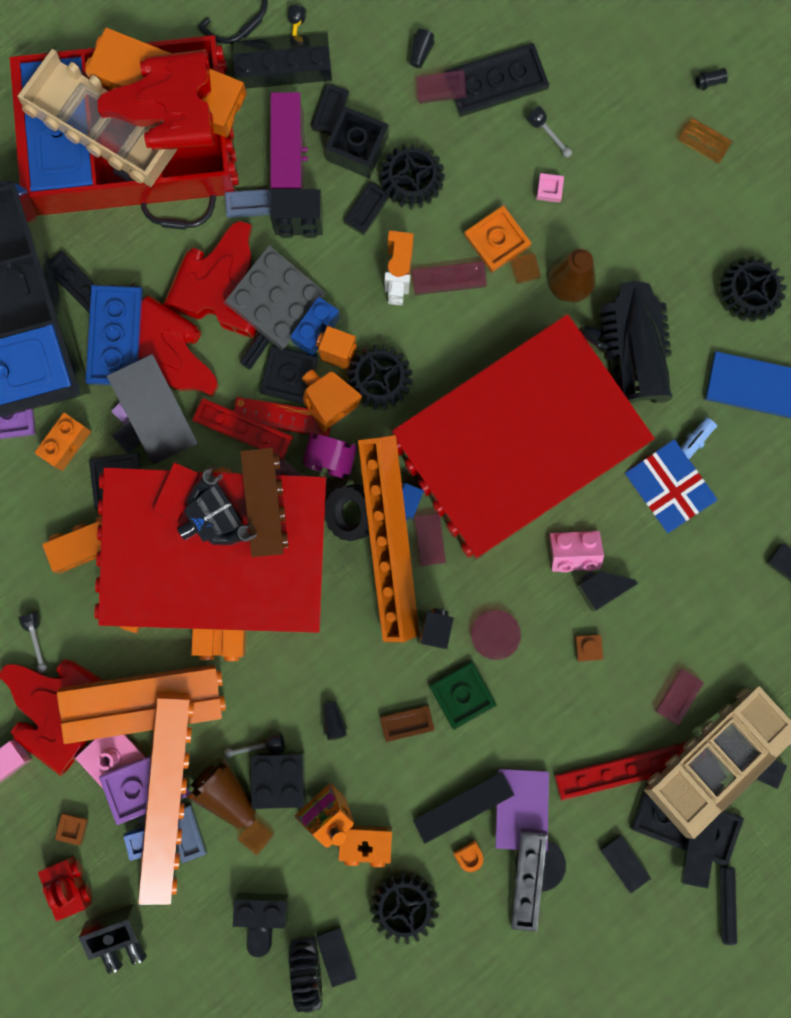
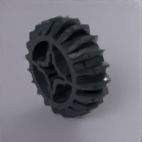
(429, 168)
(743, 273)
(388, 372)
(412, 928)
(305, 974)

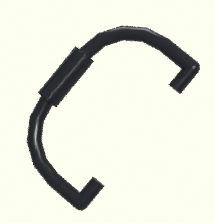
(245, 31)
(177, 223)
(592, 334)

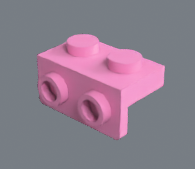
(576, 551)

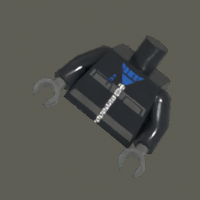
(213, 514)

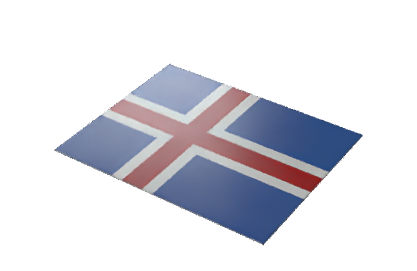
(671, 486)

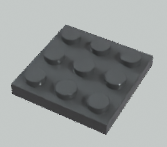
(274, 297)

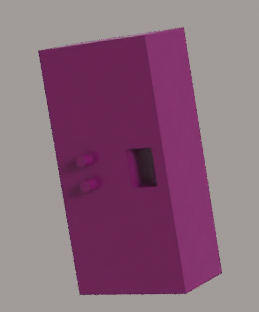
(287, 141)

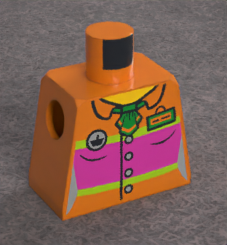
(327, 817)

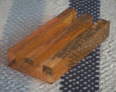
(707, 137)

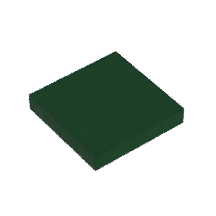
(462, 695)

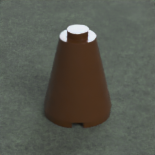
(572, 276)
(223, 795)

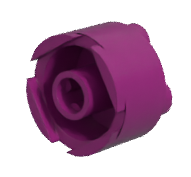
(329, 454)

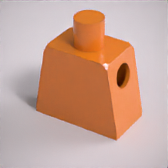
(329, 398)

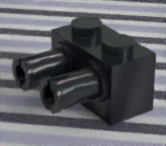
(112, 932)

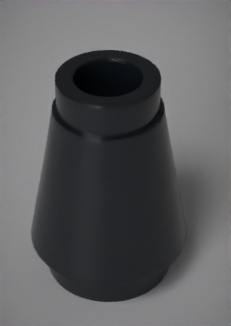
(421, 46)
(333, 721)

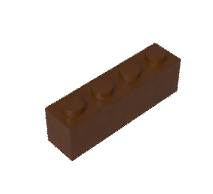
(263, 502)

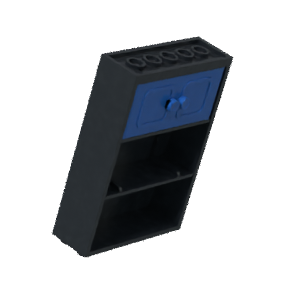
(35, 336)

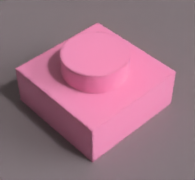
(550, 187)

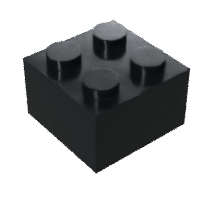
(357, 142)
(297, 212)
(278, 780)

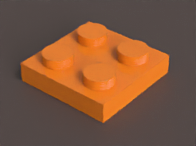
(497, 239)

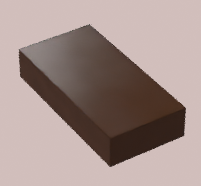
(407, 723)

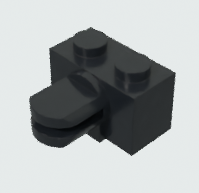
(260, 915)

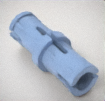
(706, 428)

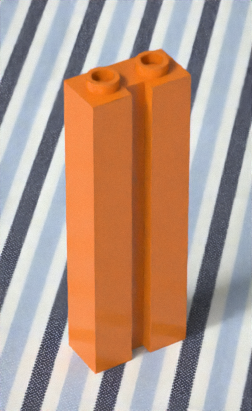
(118, 64)
(129, 703)

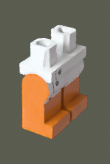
(398, 275)

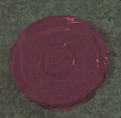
(495, 635)

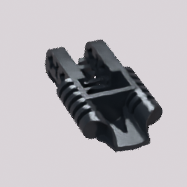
(637, 335)

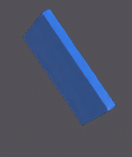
(113, 330)
(750, 384)

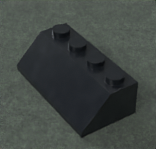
(282, 60)

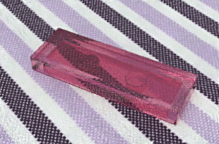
(449, 278)

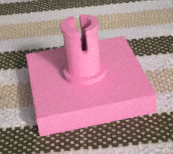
(109, 754)

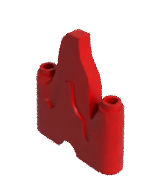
(167, 98)
(206, 283)
(166, 337)
(37, 698)

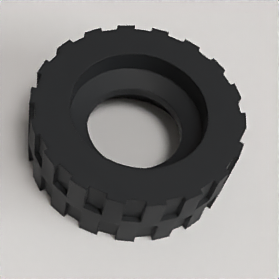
(335, 517)

